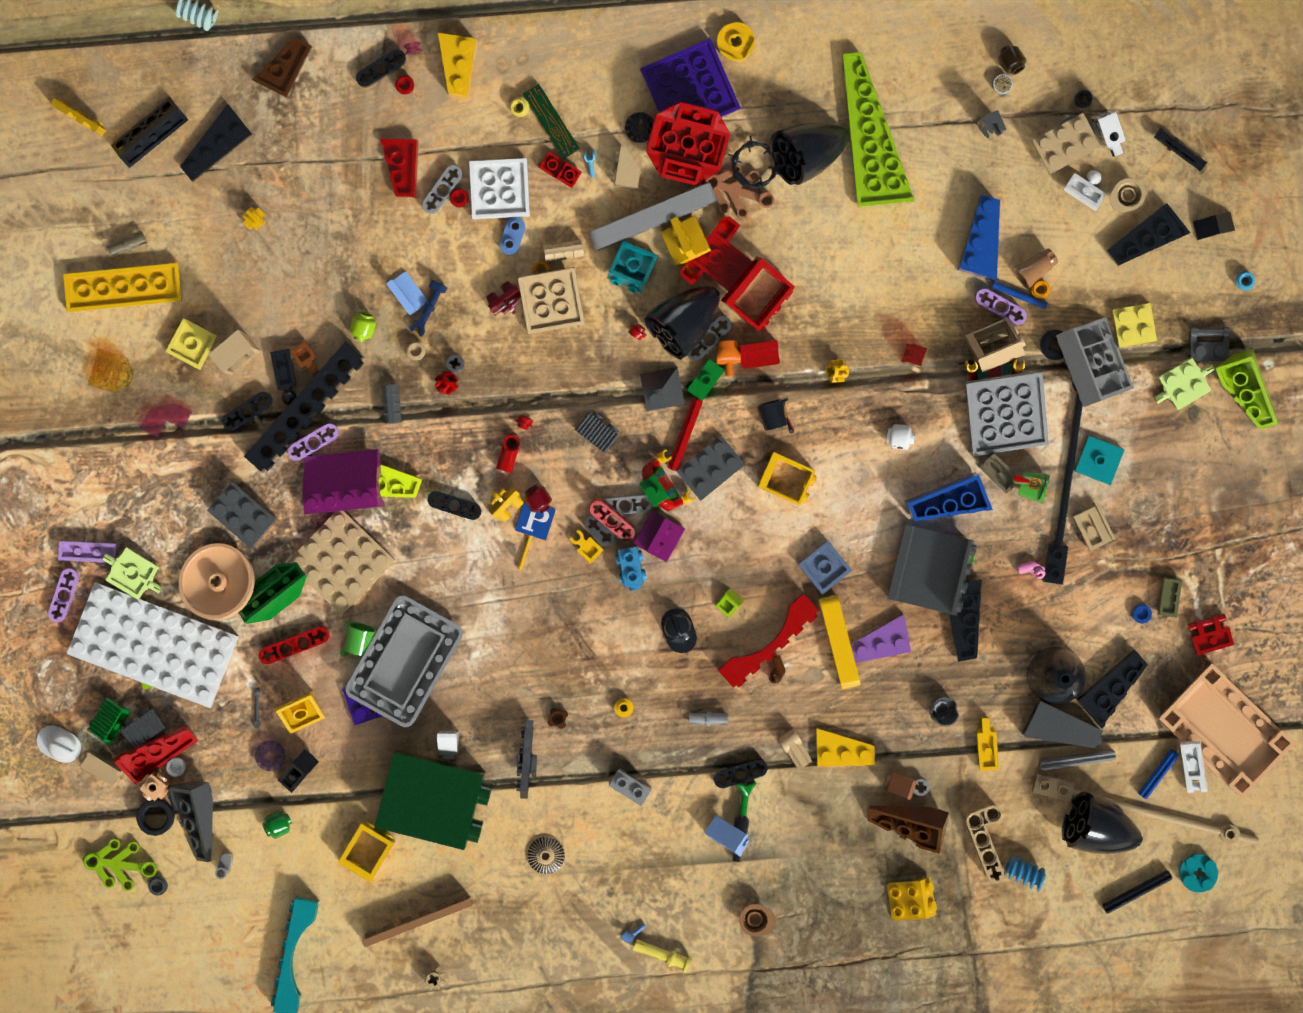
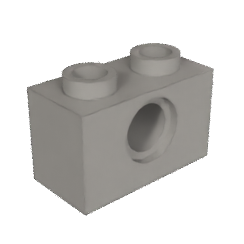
(630, 786)

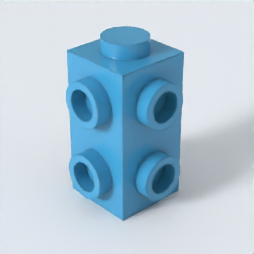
(632, 574)

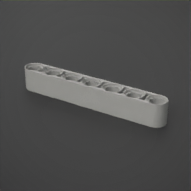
(652, 217)

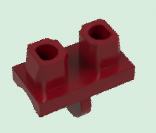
(506, 301)

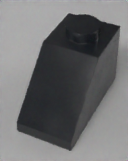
(298, 770)

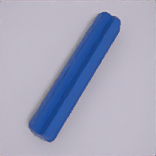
(1158, 774)

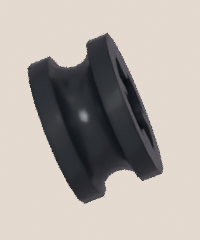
(1077, 100)

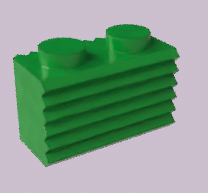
(108, 720)

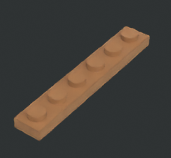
(423, 918)

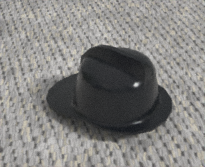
(679, 630)

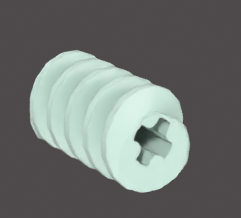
(196, 14)

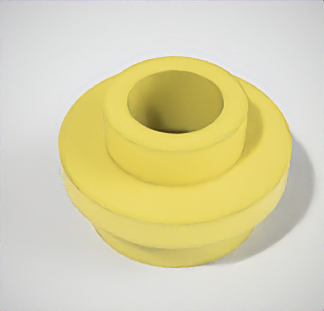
(514, 107)

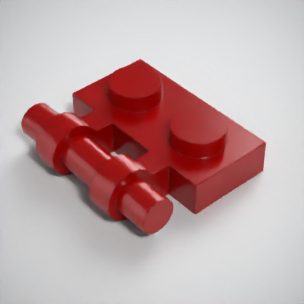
(1210, 640)

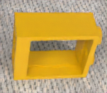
(810, 480)
(356, 867)

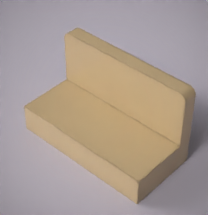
(101, 768)

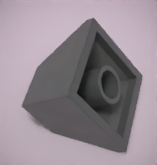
(662, 389)

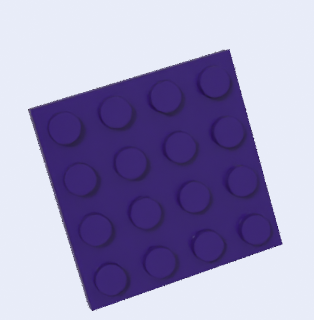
(693, 78)

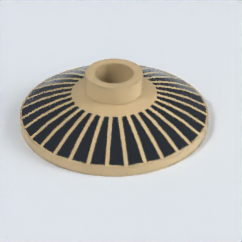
(546, 845)

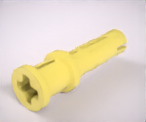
(671, 958)

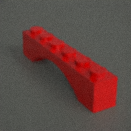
(739, 667)

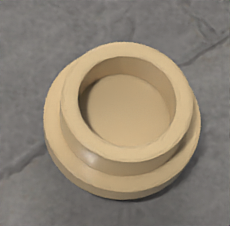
(416, 350)

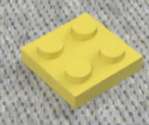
(1134, 325)
(191, 343)

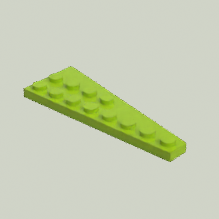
(875, 159)

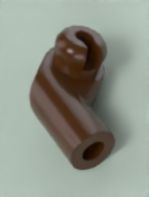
(778, 671)

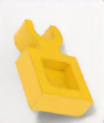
(588, 548)

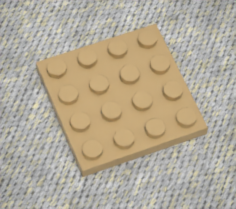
(342, 561)

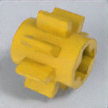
(254, 218)
(837, 370)

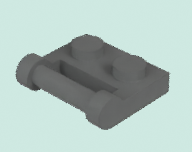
(1209, 350)

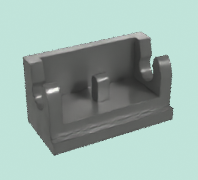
(992, 122)

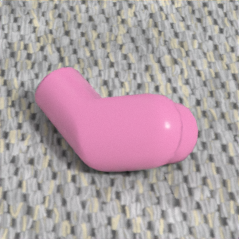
(1032, 567)

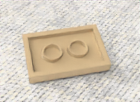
(1066, 143)

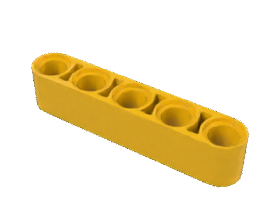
(839, 641)

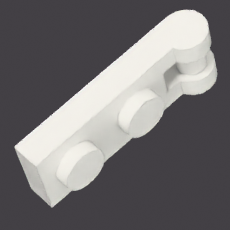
(1193, 766)

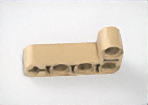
(987, 845)

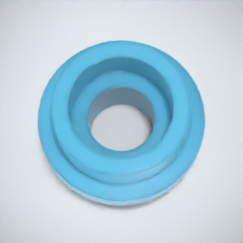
(1251, 280)

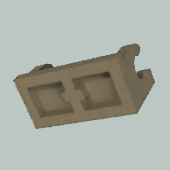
(998, 472)

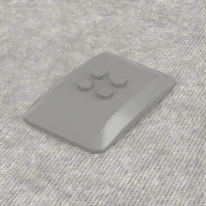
(404, 661)

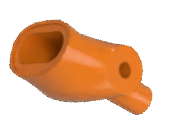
(728, 354)

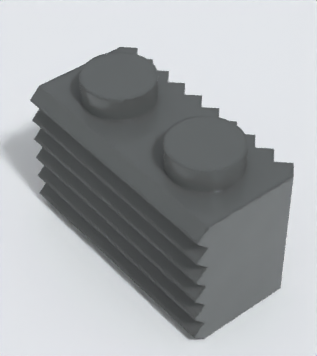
(597, 432)
(143, 728)

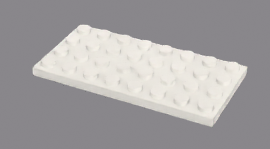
(152, 645)

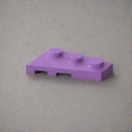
(884, 642)

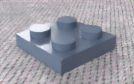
(825, 567)

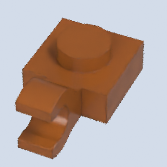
(304, 357)

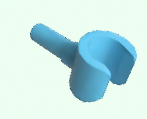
(590, 159)

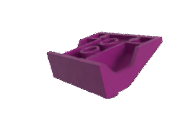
(342, 482)

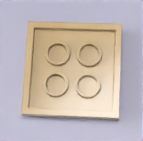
(551, 300)

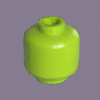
(362, 326)

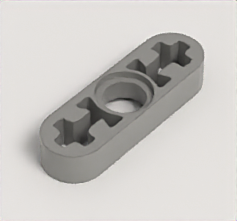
(430, 198)
(630, 511)

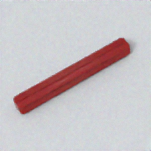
(685, 434)

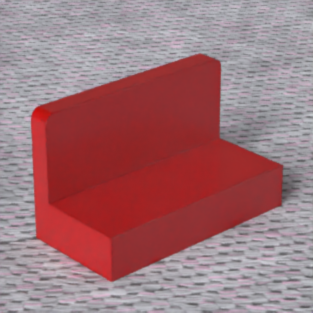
(759, 354)

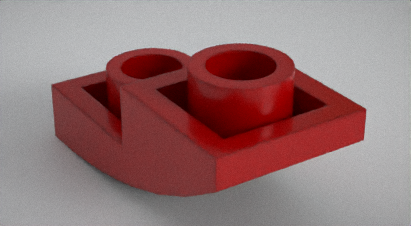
(559, 169)

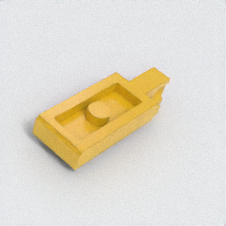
(987, 746)

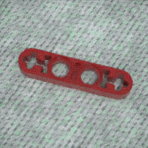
(293, 642)

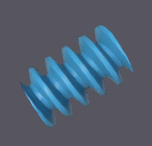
(1025, 872)

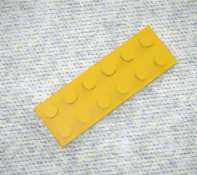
(122, 287)

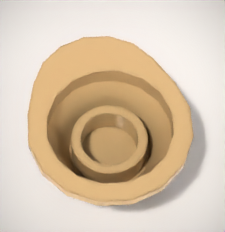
(1127, 195)

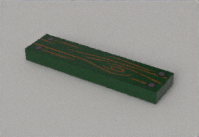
(551, 121)

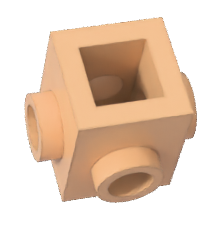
(159, 781)

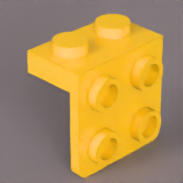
(912, 899)

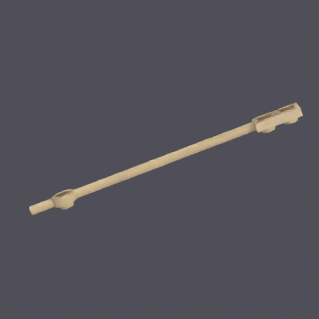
(1065, 790)

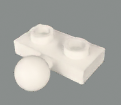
(1085, 190)

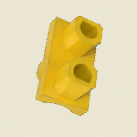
(502, 501)

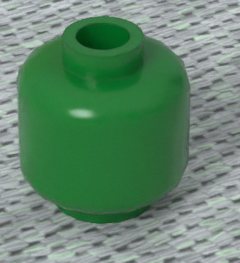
(276, 824)

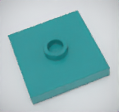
(1099, 460)

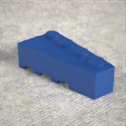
(981, 246)
(951, 499)

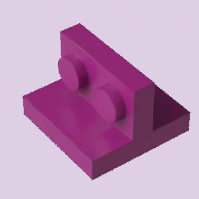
(659, 536)

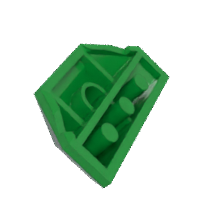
(274, 592)

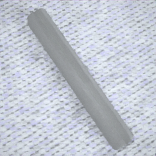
(1075, 760)

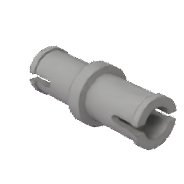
(708, 718)

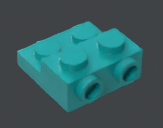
(632, 267)

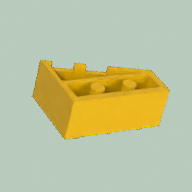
(458, 63)

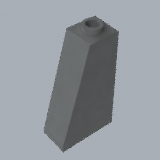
(1057, 726)

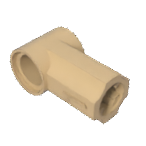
(793, 745)

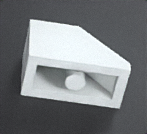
(448, 744)

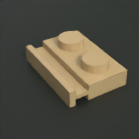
(1093, 527)

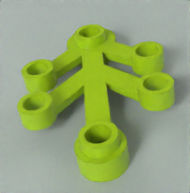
(117, 864)

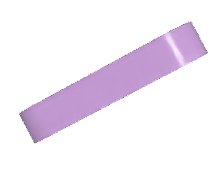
(990, 296)
(298, 445)
(64, 610)

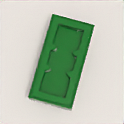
(705, 380)

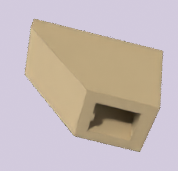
(627, 172)

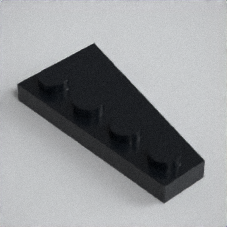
(1108, 691)

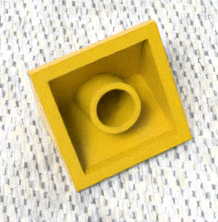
(300, 712)

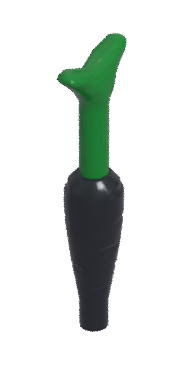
(741, 821)

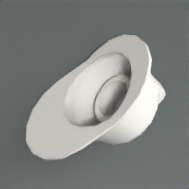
(58, 744)

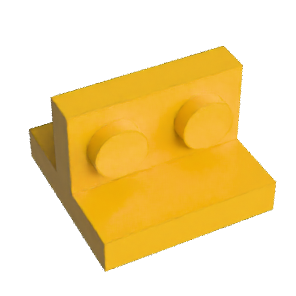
(685, 240)

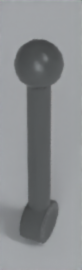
(257, 723)

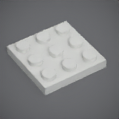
(499, 188)

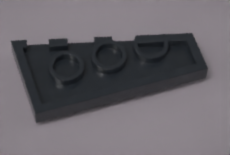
(219, 140)
(1151, 234)
(966, 624)

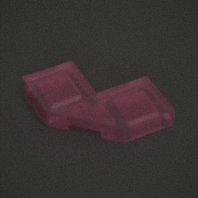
(157, 418)

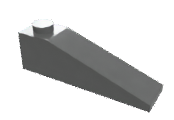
(196, 810)

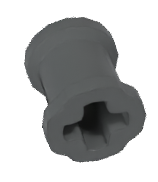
(458, 368)

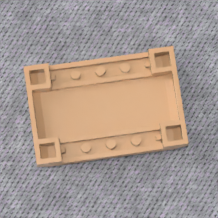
(1233, 732)

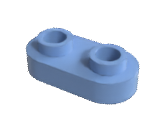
(512, 235)

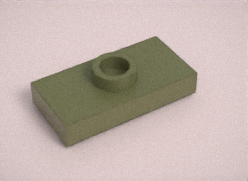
(1169, 597)

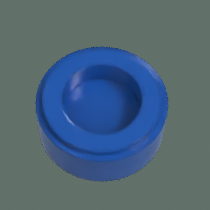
(1141, 613)

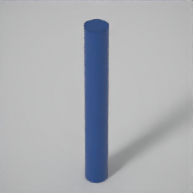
(1020, 295)

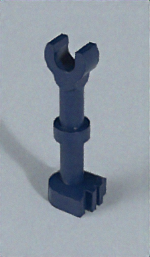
(429, 307)

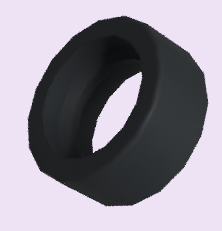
(155, 831)

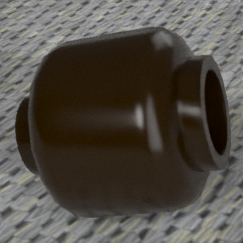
(1012, 60)

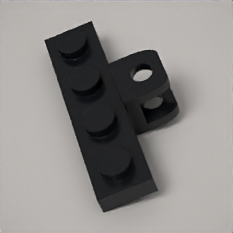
(526, 761)

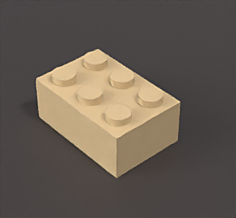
(233, 352)

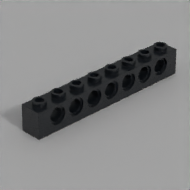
(255, 454)

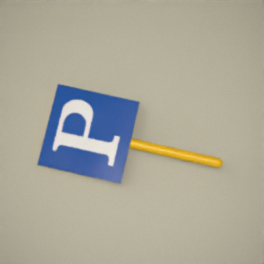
(533, 525)

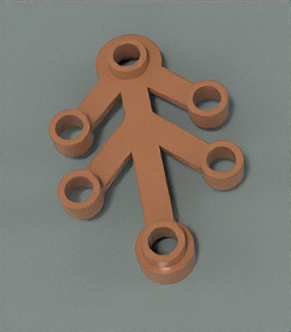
(735, 190)

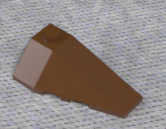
(919, 824)

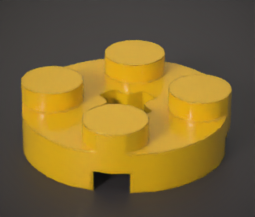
(746, 39)

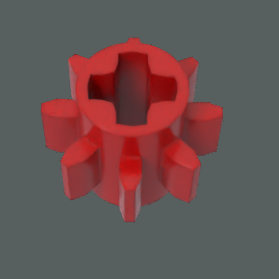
(446, 383)

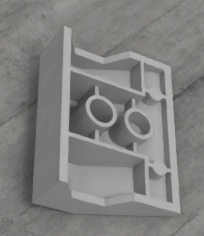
(1094, 361)

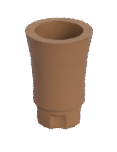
(1035, 267)

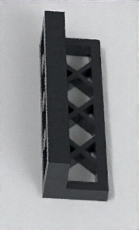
(151, 134)

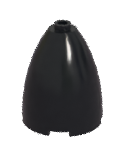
(807, 150)
(683, 319)
(1056, 675)
(1099, 827)

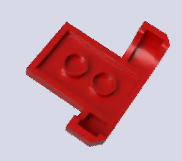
(723, 262)

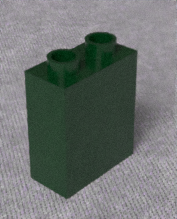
(432, 800)

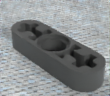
(723, 332)

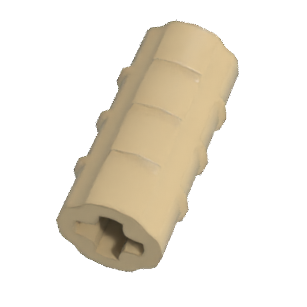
(563, 251)

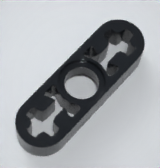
(396, 66)
(238, 423)
(469, 505)
(752, 765)

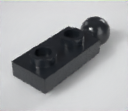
(284, 374)

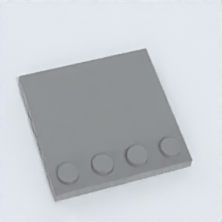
(1007, 413)

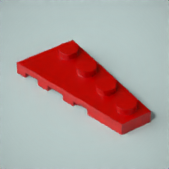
(154, 754)

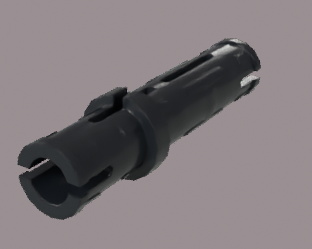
(1181, 150)

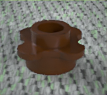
(561, 722)

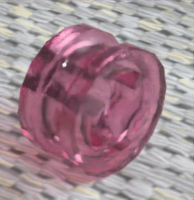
(412, 48)

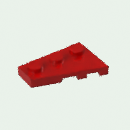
(402, 164)

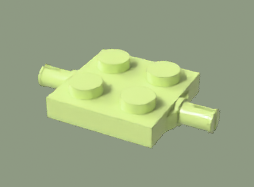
(1184, 383)
(132, 573)

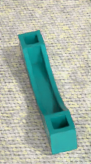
(288, 995)

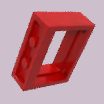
(745, 280)

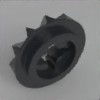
(634, 120)
(1045, 343)

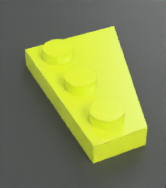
(397, 483)

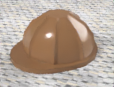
(757, 920)

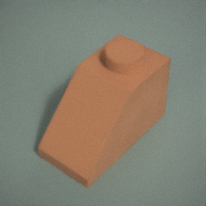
(900, 784)

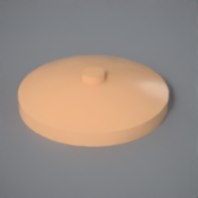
(216, 581)

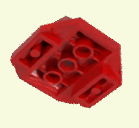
(692, 162)

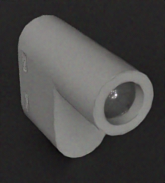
(224, 865)

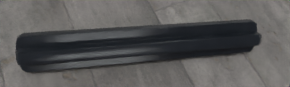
(1137, 891)

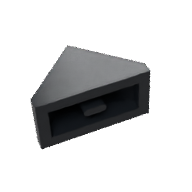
(1214, 225)

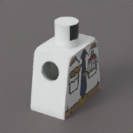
(1104, 126)

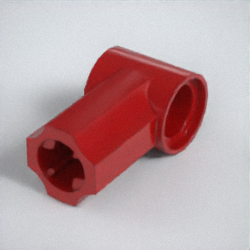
(508, 455)

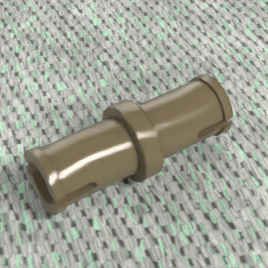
(126, 244)

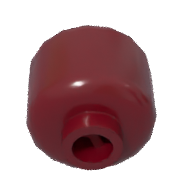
(537, 498)

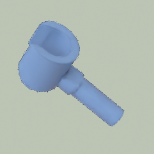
(628, 937)

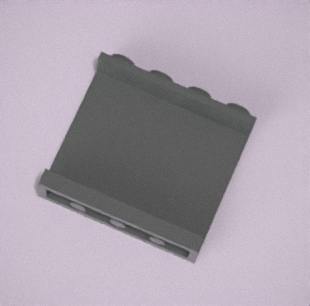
(932, 570)

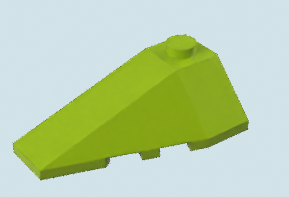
(1246, 384)

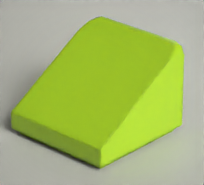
(729, 602)

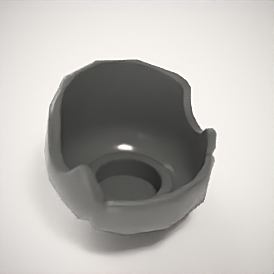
(943, 711)

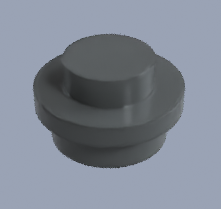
(158, 885)

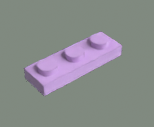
(85, 551)

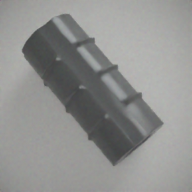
(391, 404)

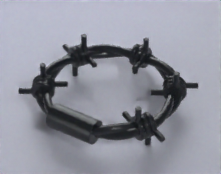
(740, 178)

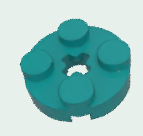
(1207, 866)

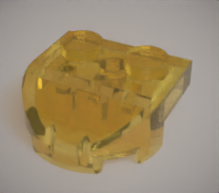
(110, 372)

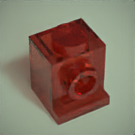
(914, 355)

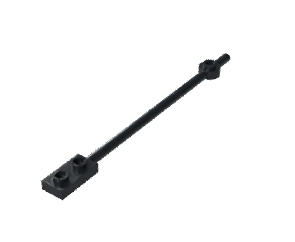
(1057, 553)

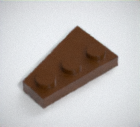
(284, 68)

